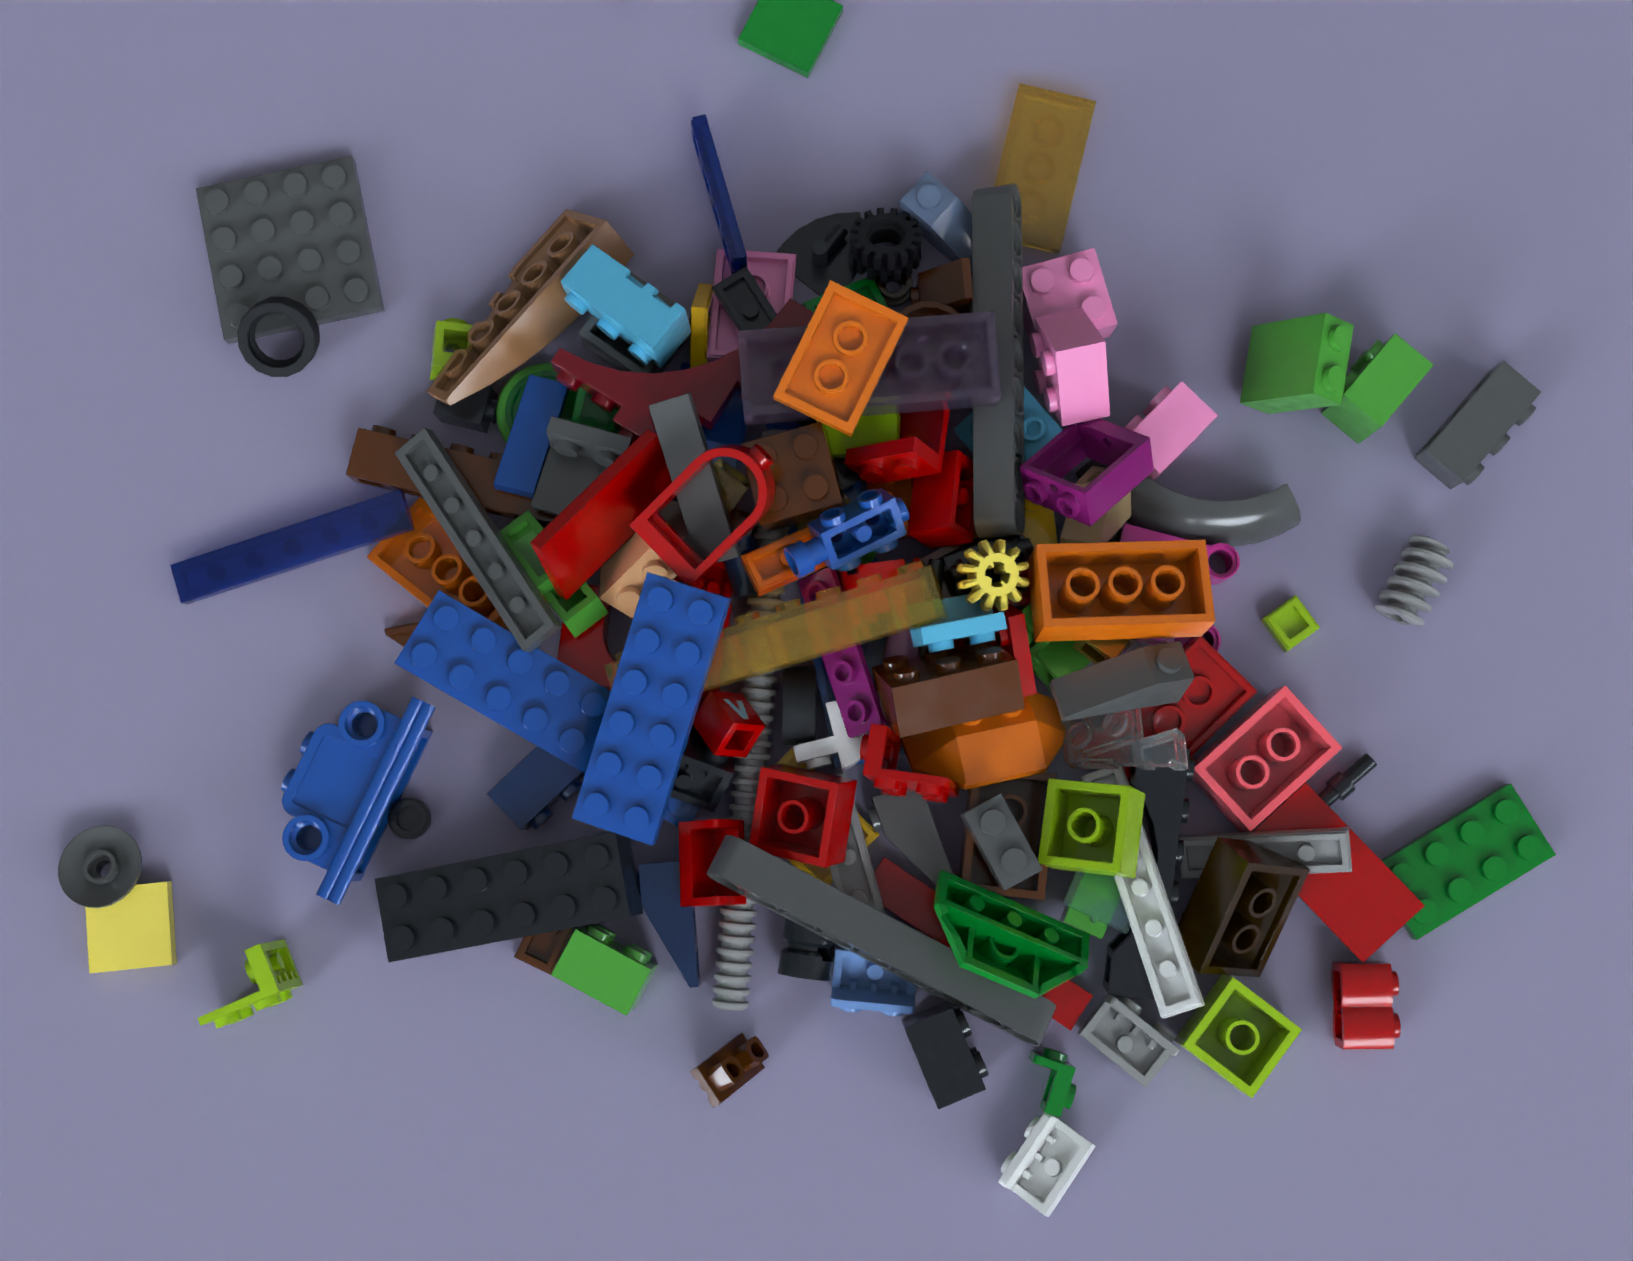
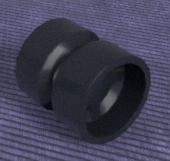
(806, 954)

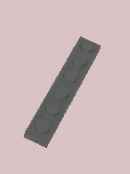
(478, 540)

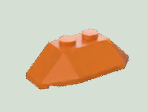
(991, 747)

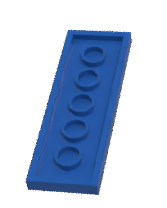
(651, 708)

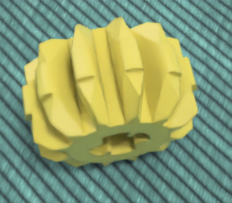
(1005, 566)

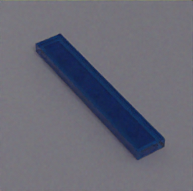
(292, 547)

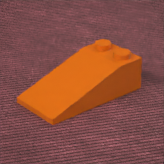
(429, 562)

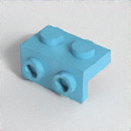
(963, 622)

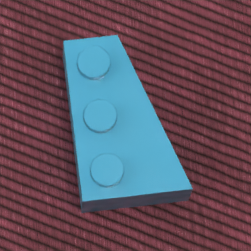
(625, 307)

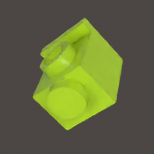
(447, 335)

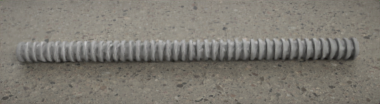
(738, 918)

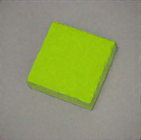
(1290, 623)

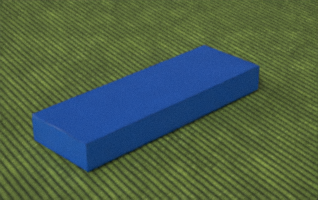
(528, 438)

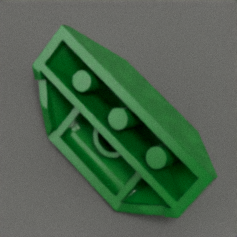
(1007, 938)

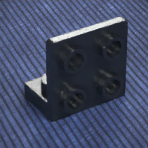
(702, 775)

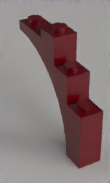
(633, 392)

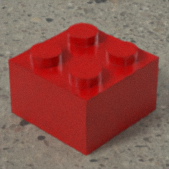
(803, 814)

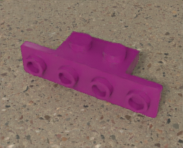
(847, 669)

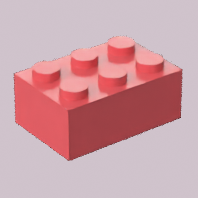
(1263, 759)

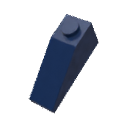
(674, 924)

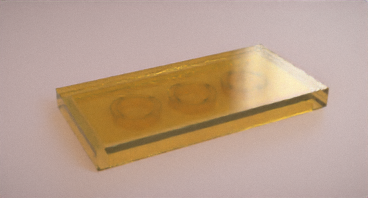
(1044, 160)

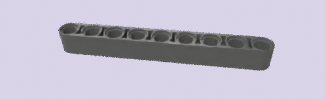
(999, 428)
(876, 938)

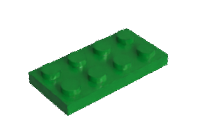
(1468, 858)

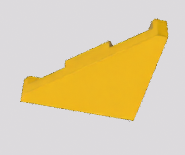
(700, 324)

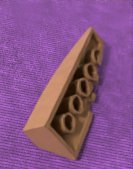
(530, 309)

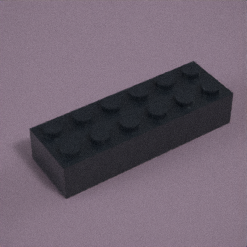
(508, 896)

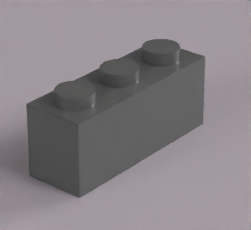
(1478, 426)

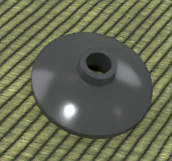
(82, 866)

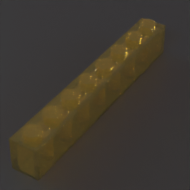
(824, 625)

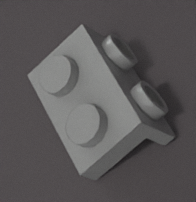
(1128, 1039)

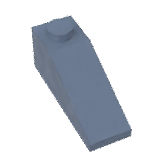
(941, 216)

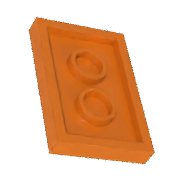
(840, 358)

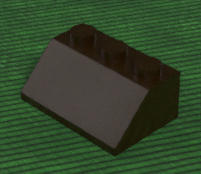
(1239, 908)

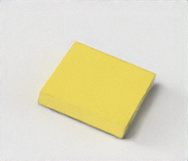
(133, 931)

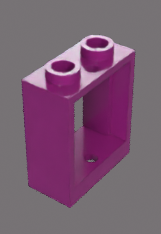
(1126, 455)

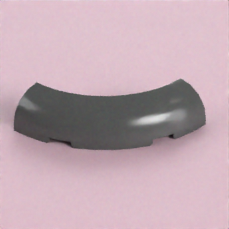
(1214, 521)

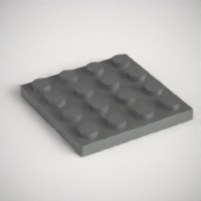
(294, 238)

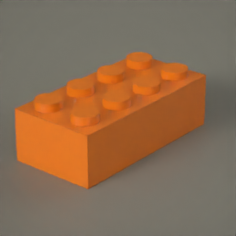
(1120, 590)

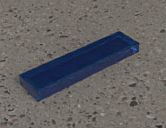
(718, 194)

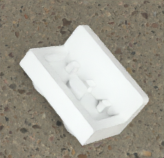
(1045, 1162)

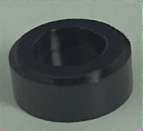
(409, 818)

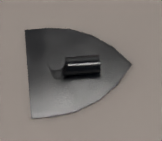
(823, 251)

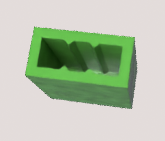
(1297, 364)

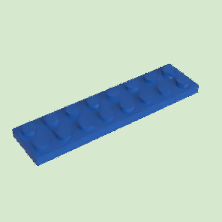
(512, 687)

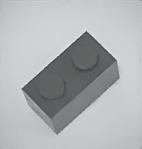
(1001, 842)

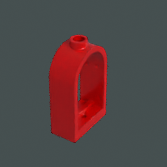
(671, 545)

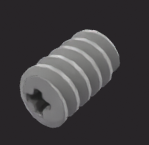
(1414, 580)

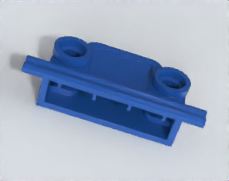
(348, 787)

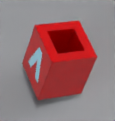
(728, 724)

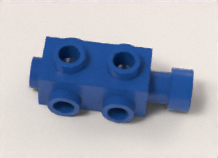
(845, 534)

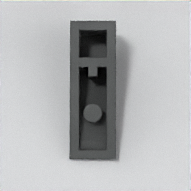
(1125, 682)
(911, 830)

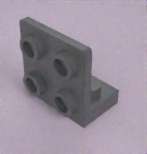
(574, 462)

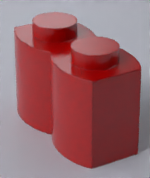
(1364, 1005)

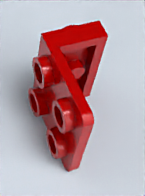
(913, 455)
(881, 758)

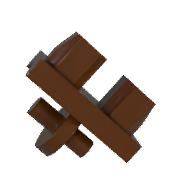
(730, 1067)

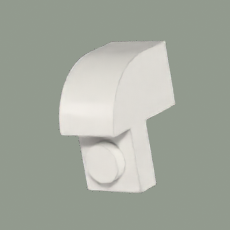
(818, 752)

